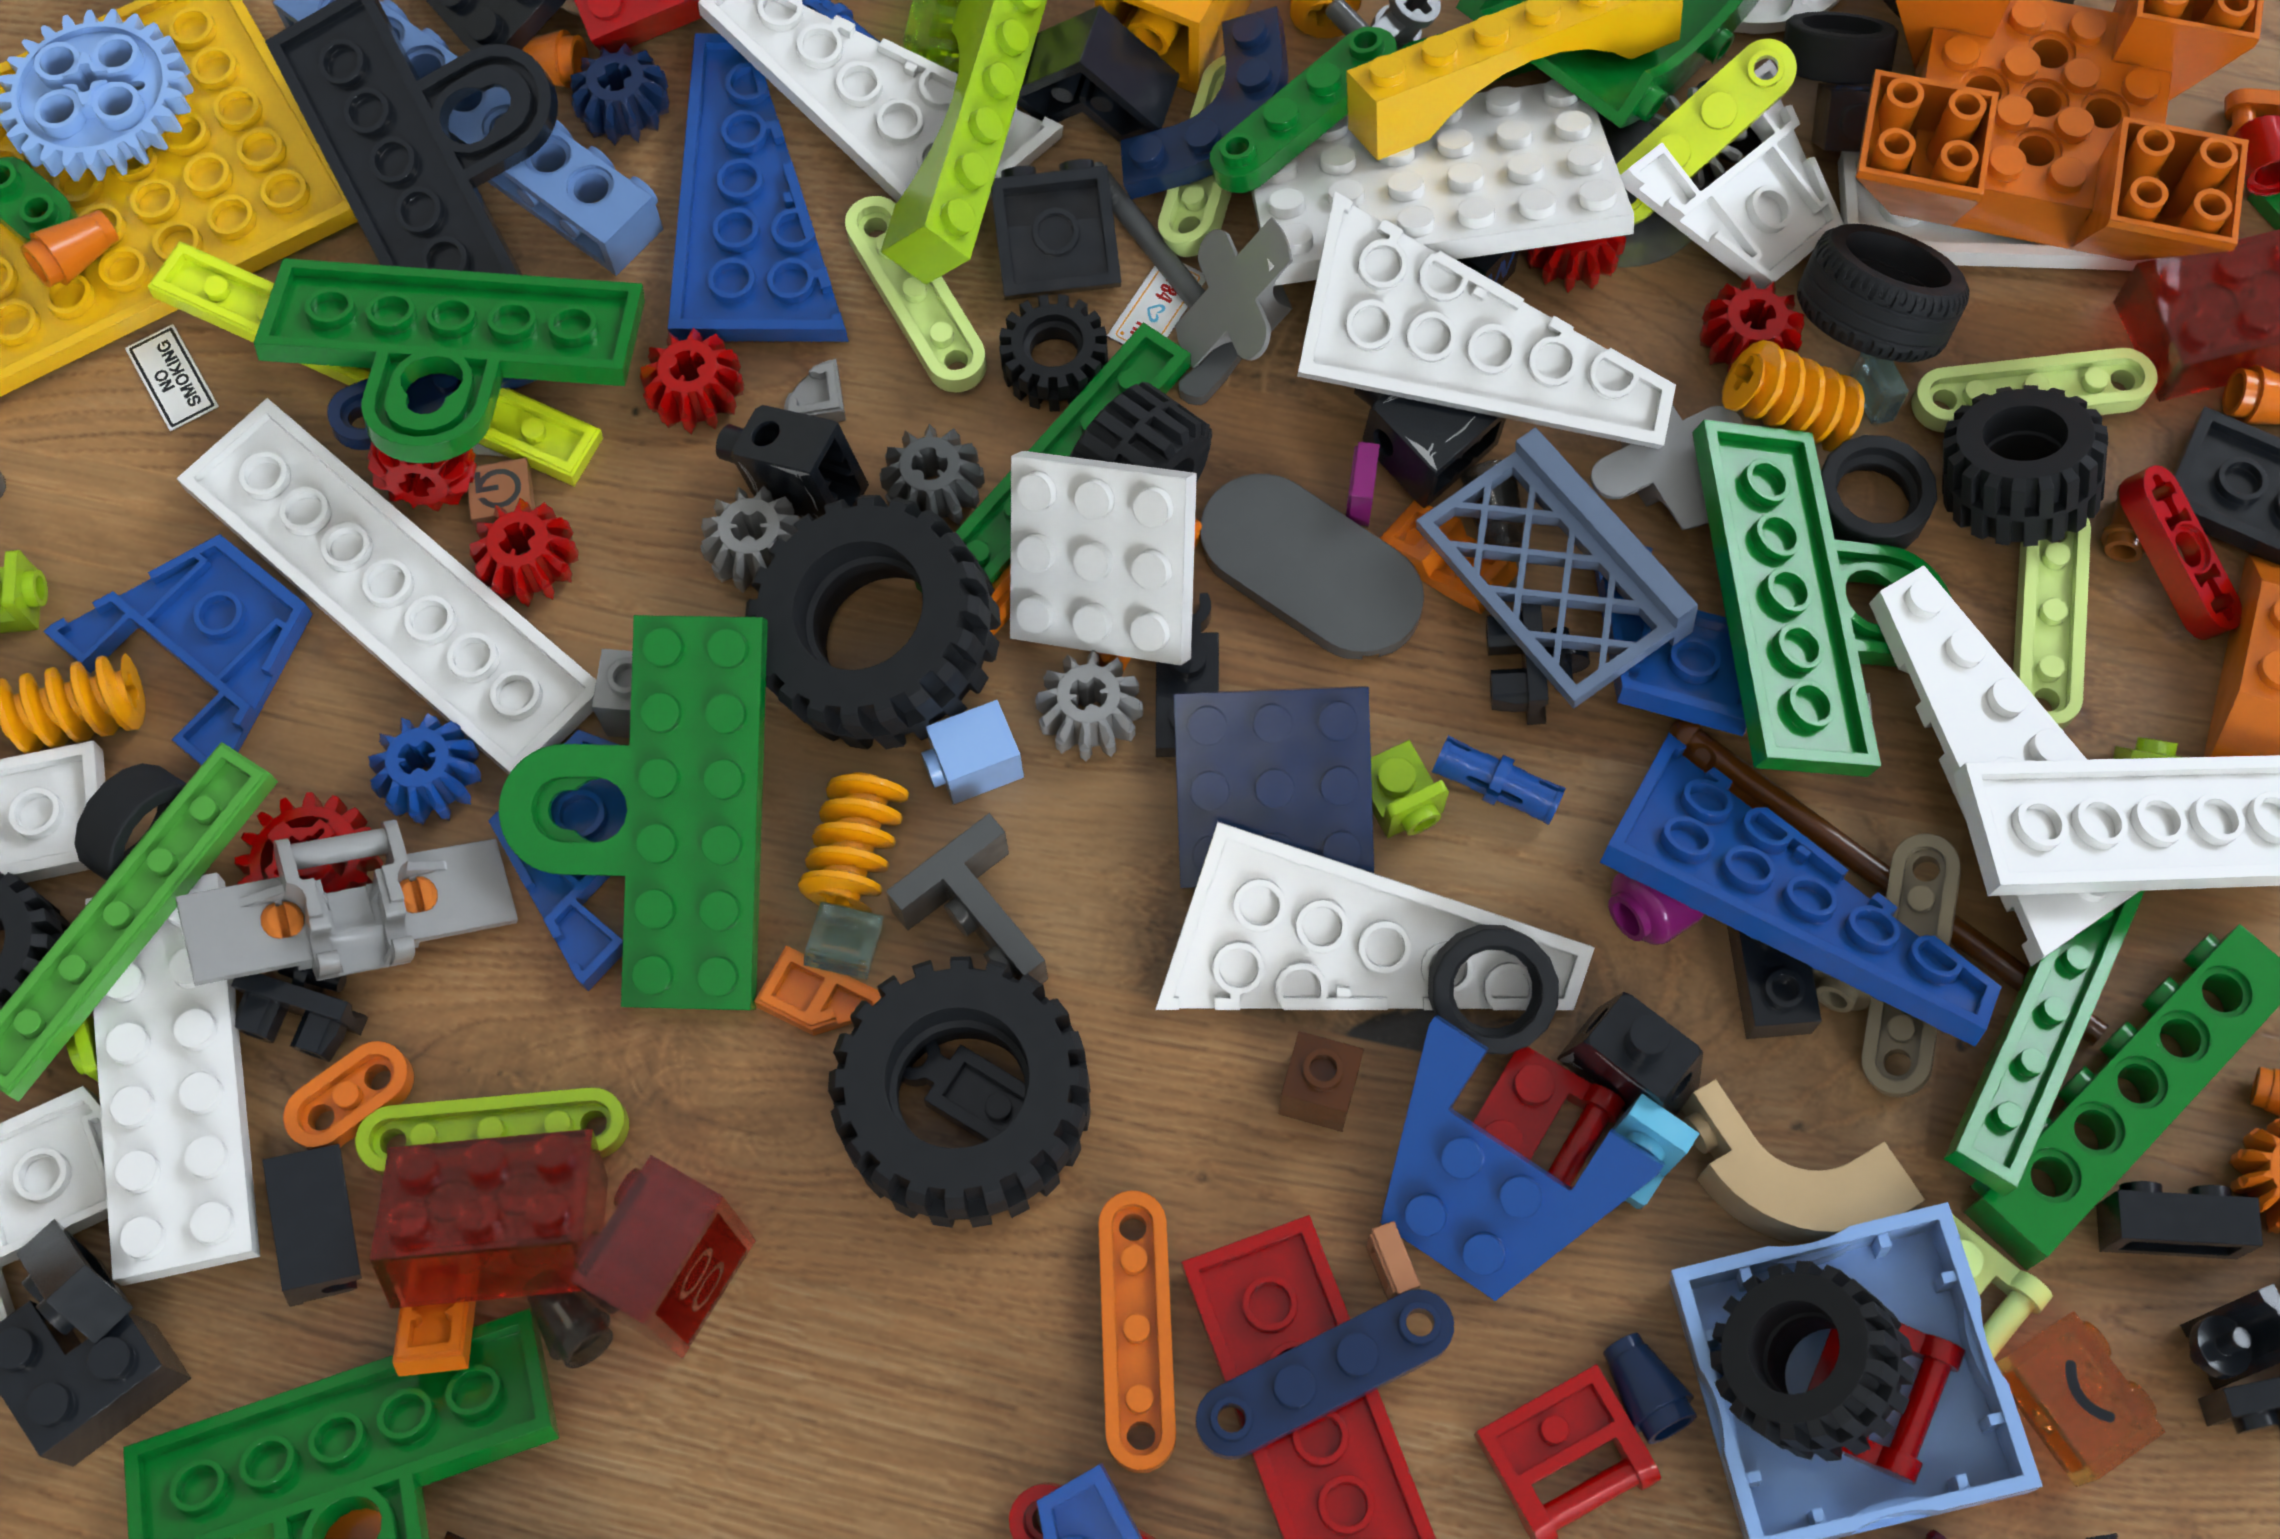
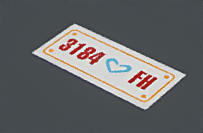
(1154, 305)

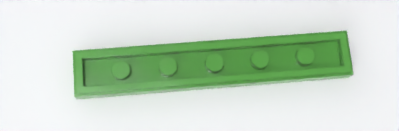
(126, 914)

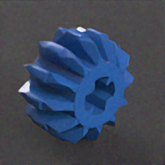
(411, 788)

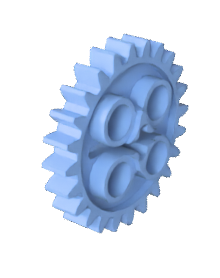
(94, 95)

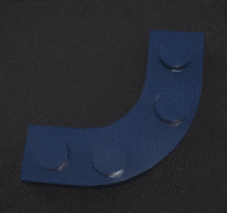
(1252, 76)

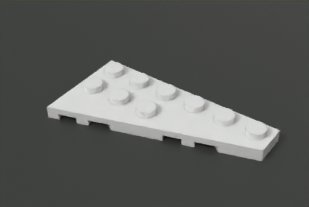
(1444, 335)

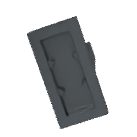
(953, 877)

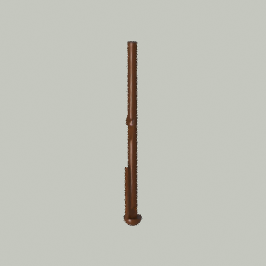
(1760, 791)

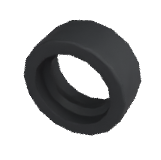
(1840, 46)
(1892, 460)
(117, 810)
(1539, 966)

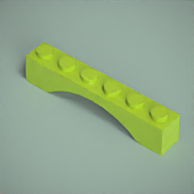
(945, 202)

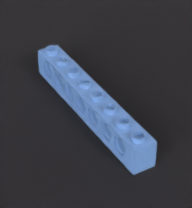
(555, 181)

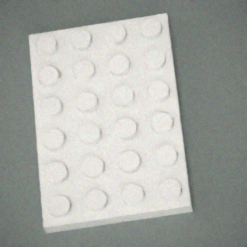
(1492, 180)

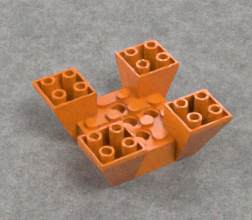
(2056, 124)

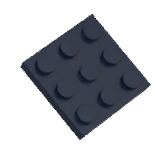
(1276, 767)

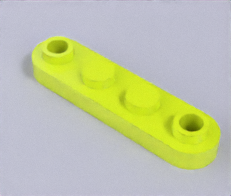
(1718, 112)

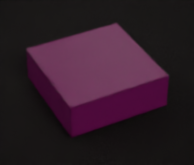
(1362, 483)

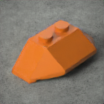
(2248, 691)

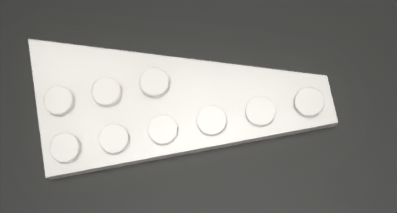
(860, 92)
(1982, 717)
(1322, 935)

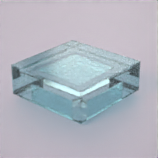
(1881, 386)
(843, 940)

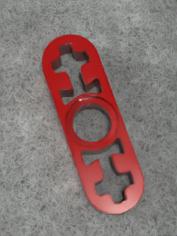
(2197, 585)

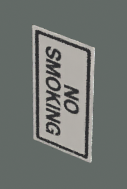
(171, 377)

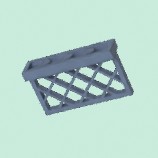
(1605, 545)

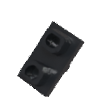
(1526, 687)
(323, 1016)
(2237, 1337)

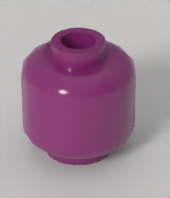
(1647, 913)

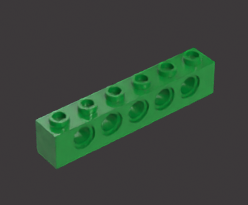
(2248, 985)

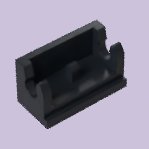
(312, 1224)

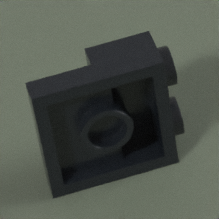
(1055, 230)

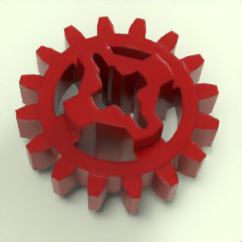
(302, 825)

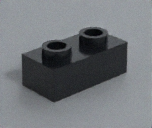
(1773, 989)
(2194, 1224)
(71, 1284)

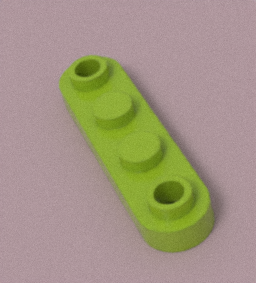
(491, 1119)

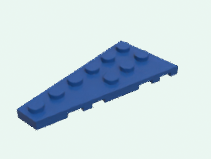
(743, 228)

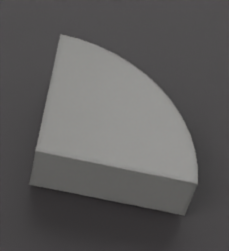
(819, 393)

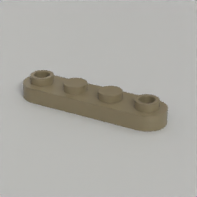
(1925, 910)

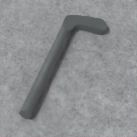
(1215, 369)

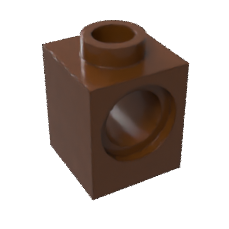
(1320, 1081)

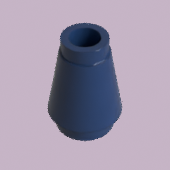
(1649, 1390)

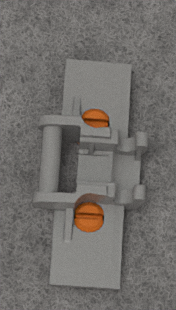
(350, 930)

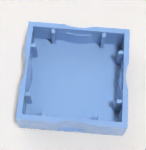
(1975, 1438)

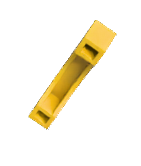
(1415, 90)

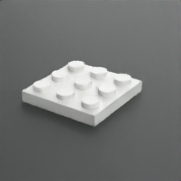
(1102, 556)

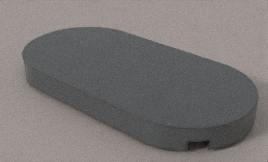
(1311, 566)

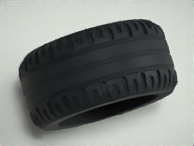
(1882, 293)

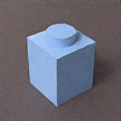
(972, 752)

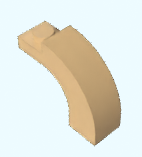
(1785, 1199)

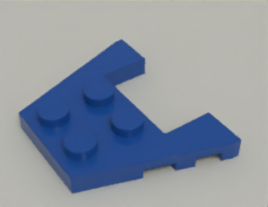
(214, 617)
(1685, 680)
(597, 814)
(1481, 1201)

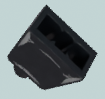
(1427, 442)
(794, 458)
(1634, 1054)

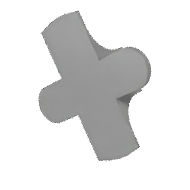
(1240, 295)
(1662, 473)

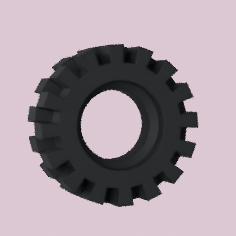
(1045, 324)

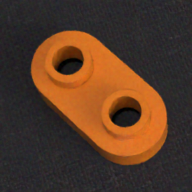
(348, 1093)

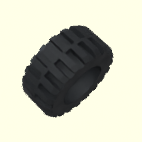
(828, 564)
(947, 1008)

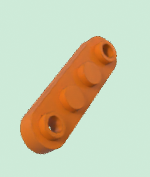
(1136, 1331)

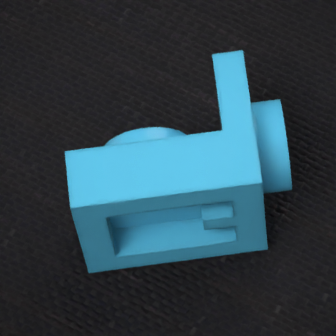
(1660, 1135)

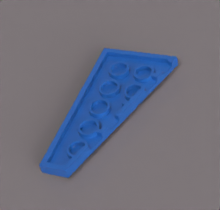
(1784, 890)

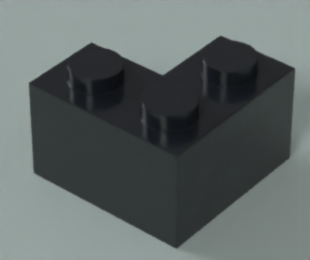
(1098, 70)
(84, 1393)

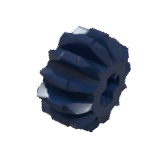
(619, 94)

